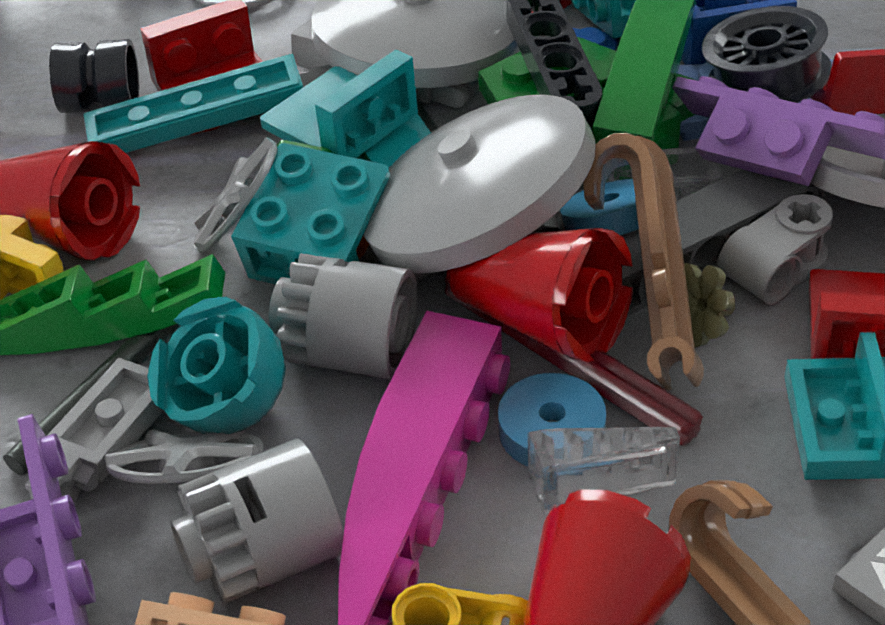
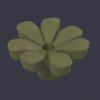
(708, 302)

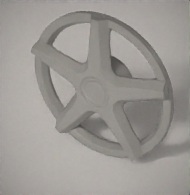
(234, 196)
(181, 455)

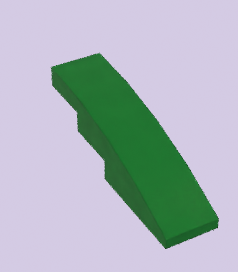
(644, 68)
(77, 313)

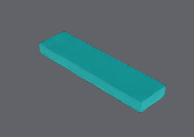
(195, 105)

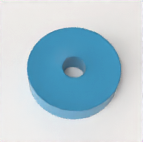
(618, 211)
(544, 398)

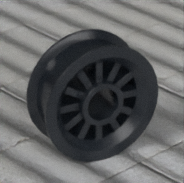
(770, 51)

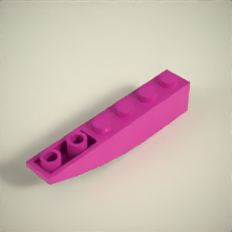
(415, 460)

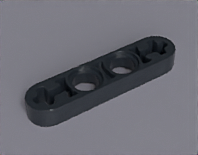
(558, 51)

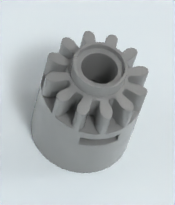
(345, 315)
(257, 521)

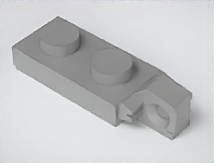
(101, 422)

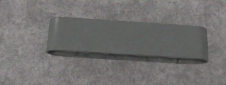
(709, 220)

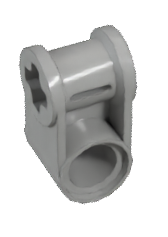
(779, 248)

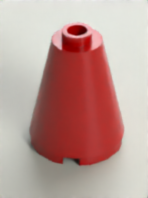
(74, 197)
(554, 289)
(605, 564)

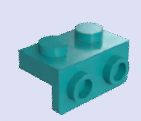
(840, 413)

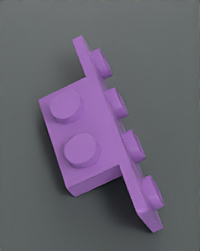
(774, 134)
(37, 559)

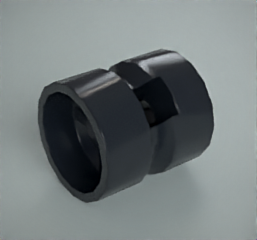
(93, 76)

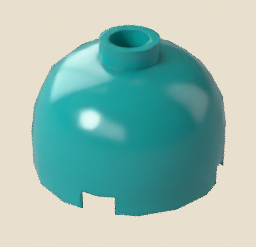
(217, 368)

